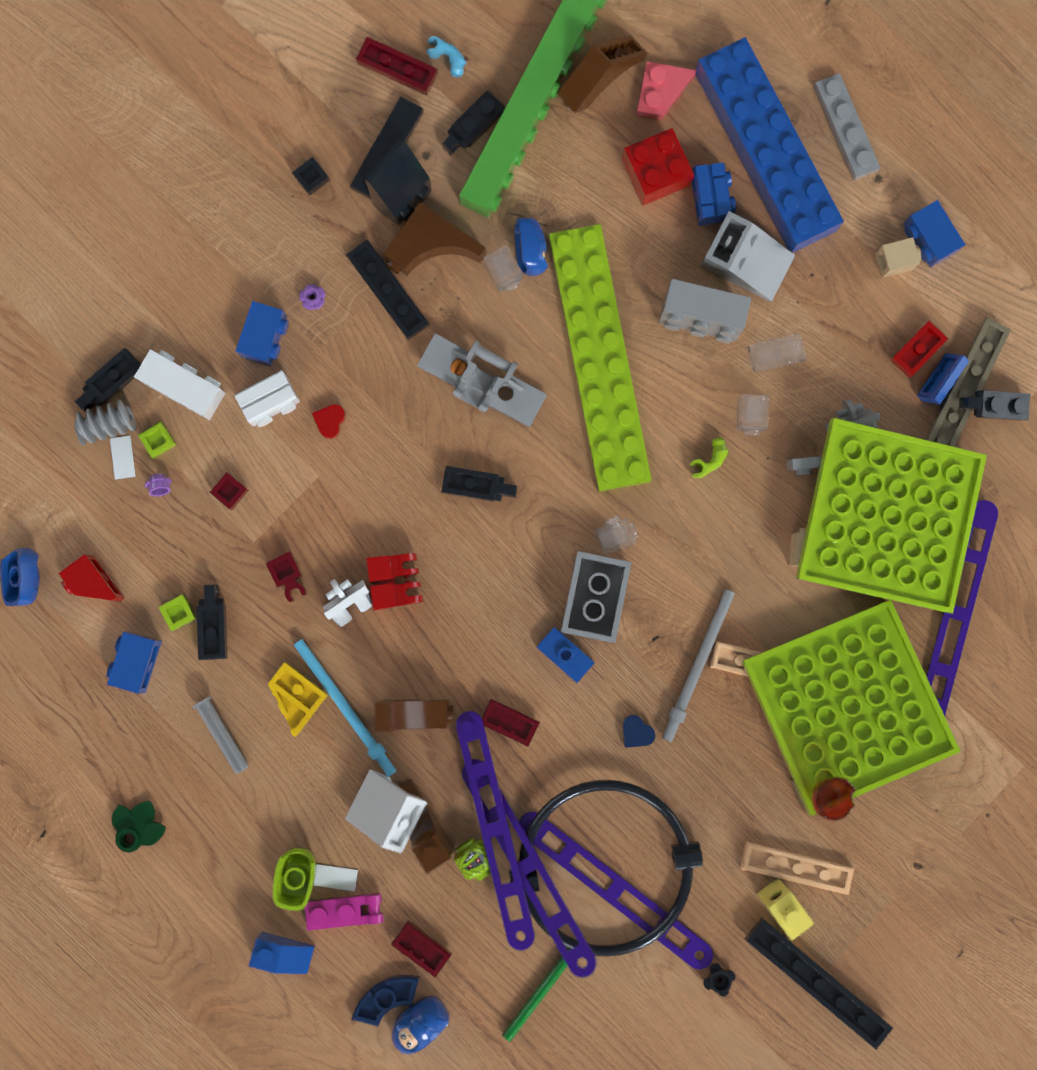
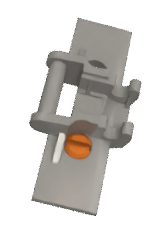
(476, 387)

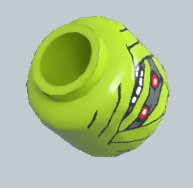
(472, 859)

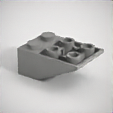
(748, 257)

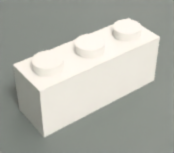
(180, 383)

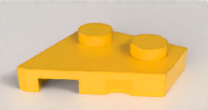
(296, 697)

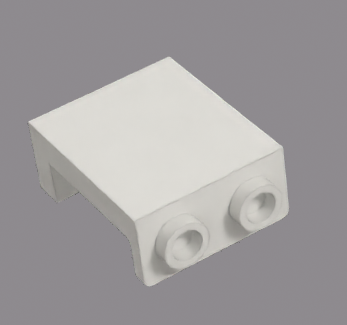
(385, 811)

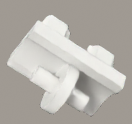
(337, 607)

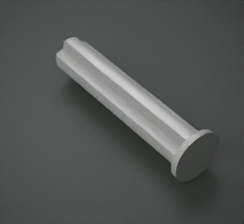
(221, 735)

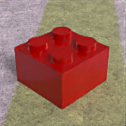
(657, 166)

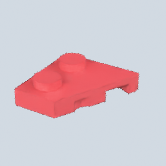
(662, 88)

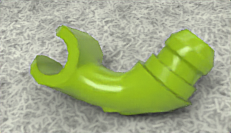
(718, 456)

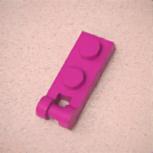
(343, 911)

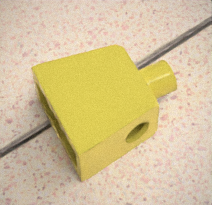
(785, 909)

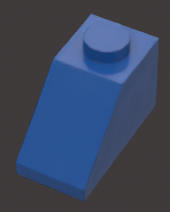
(281, 955)

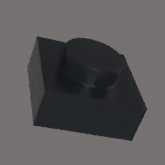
(310, 176)

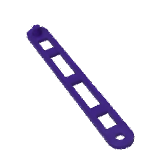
(984, 518)
(470, 728)
(525, 867)
(615, 890)

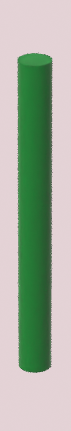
(535, 999)

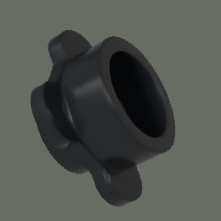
(722, 987)

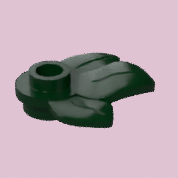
(139, 823)

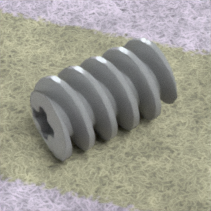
(104, 423)

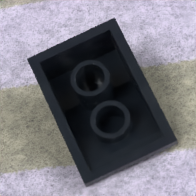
(398, 183)

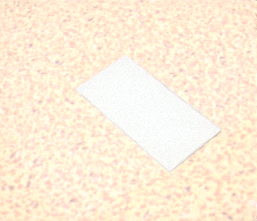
(122, 457)
(335, 877)

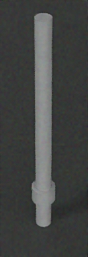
(677, 714)

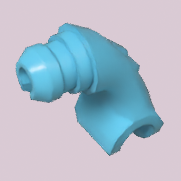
(456, 59)

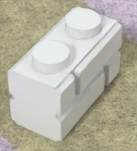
(267, 399)

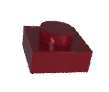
(229, 491)

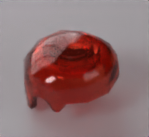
(833, 798)

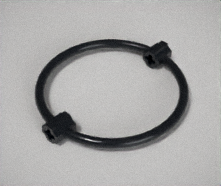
(685, 857)

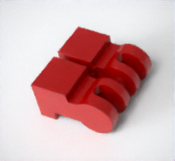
(384, 571)

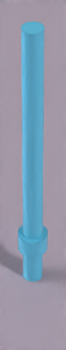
(376, 750)

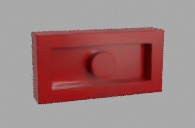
(919, 349)

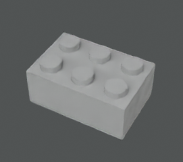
(704, 311)
(596, 597)

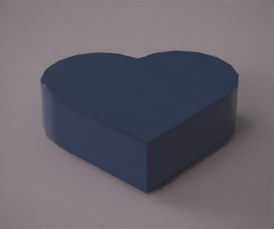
(636, 733)

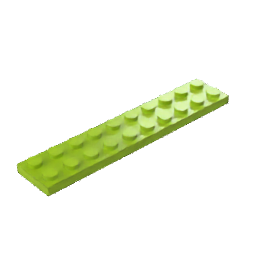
(600, 358)

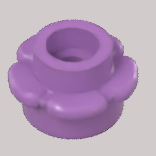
(312, 304)
(158, 485)

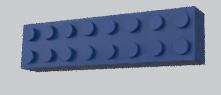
(768, 145)

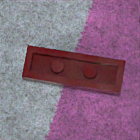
(396, 66)

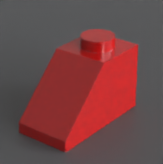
(88, 579)

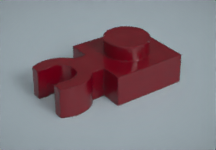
(285, 572)

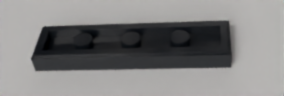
(398, 125)
(387, 290)

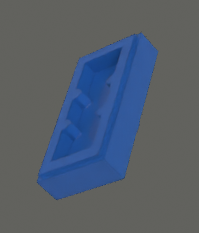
(942, 378)
(565, 655)

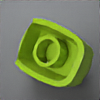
(294, 879)

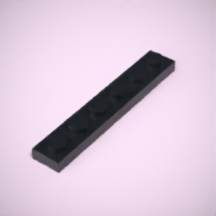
(818, 983)

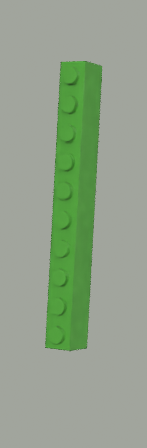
(528, 105)

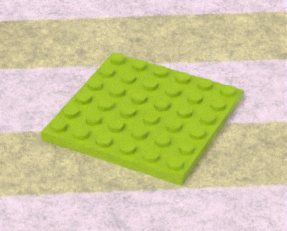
(891, 516)
(851, 704)

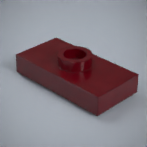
(509, 722)
(421, 948)

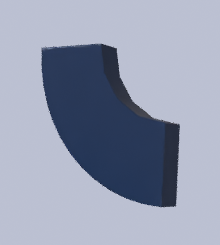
(385, 996)

